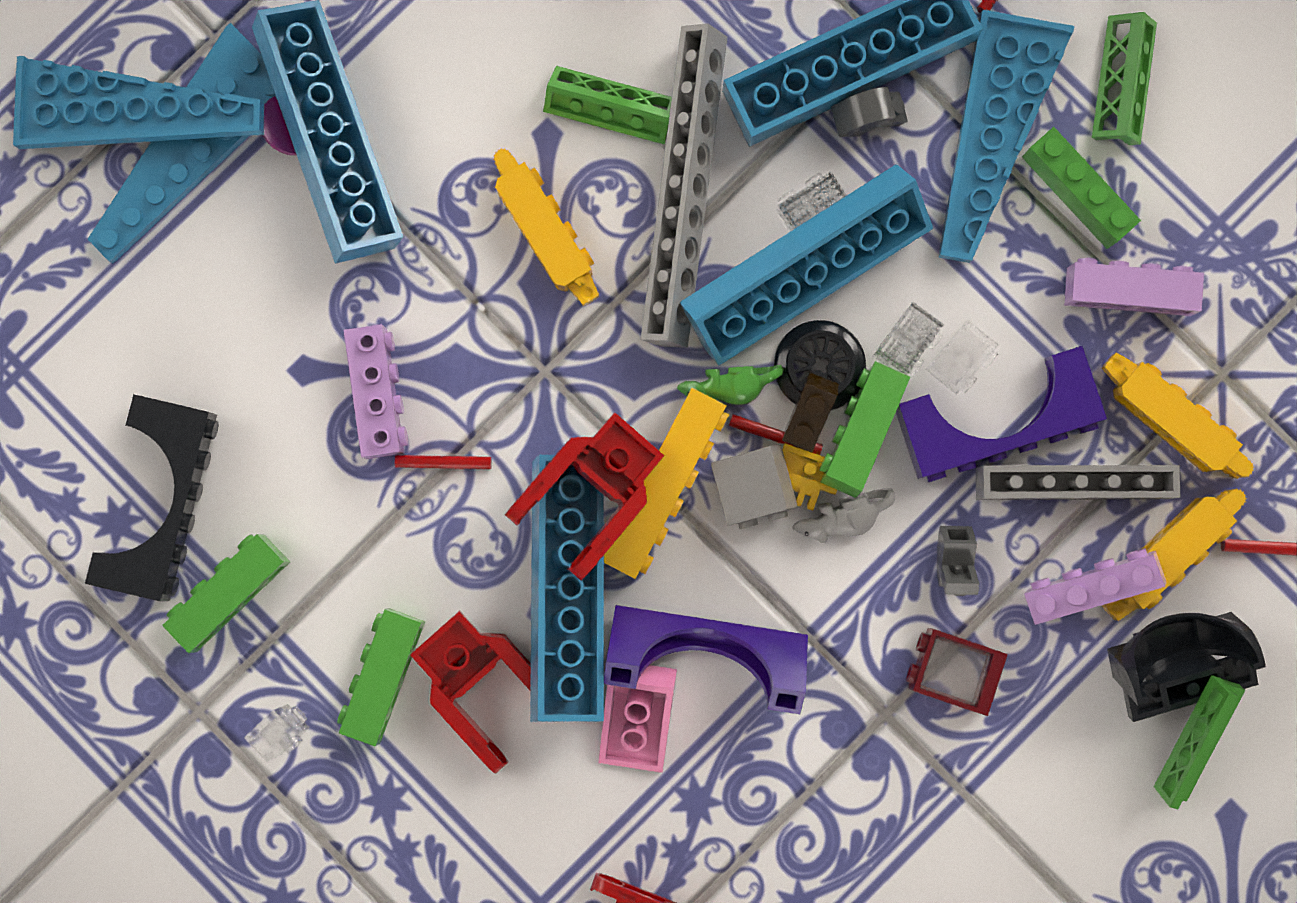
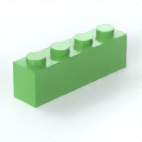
(1081, 188)
(864, 430)
(226, 593)
(381, 676)

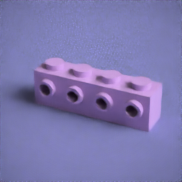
(1134, 288)
(374, 391)
(1095, 587)

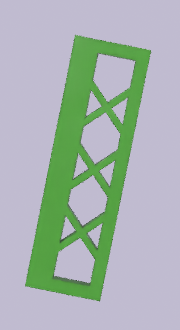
(1135, 78)
(608, 108)
(1198, 740)

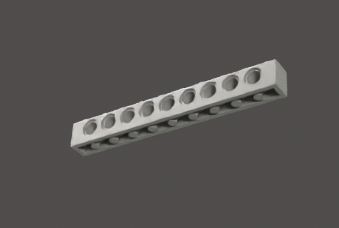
(684, 184)

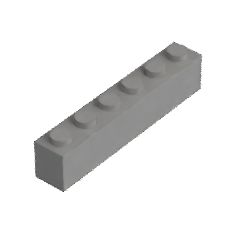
(1077, 482)

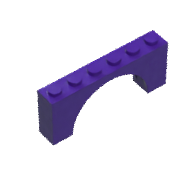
(1068, 404)
(771, 655)

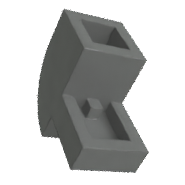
(868, 111)
(956, 560)

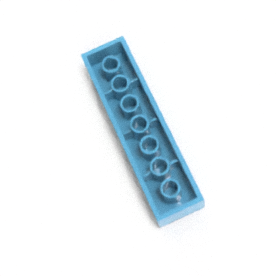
(846, 63)
(327, 130)
(808, 264)
(566, 610)

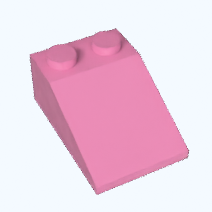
(638, 721)

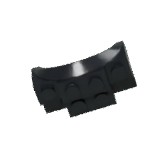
(1179, 661)

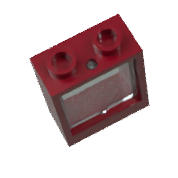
(956, 671)

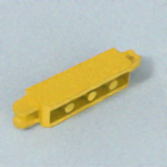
(543, 228)
(1175, 418)
(1185, 543)

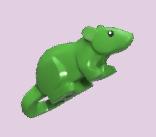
(737, 387)

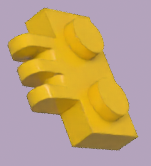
(805, 474)

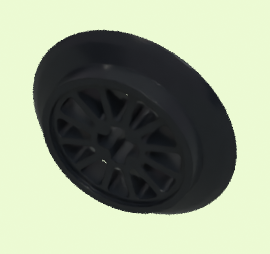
(811, 331)

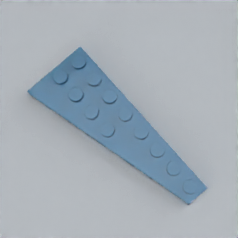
(1004, 91)
(89, 107)
(176, 167)

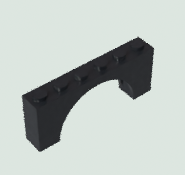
(153, 566)

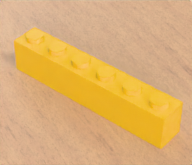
(682, 449)

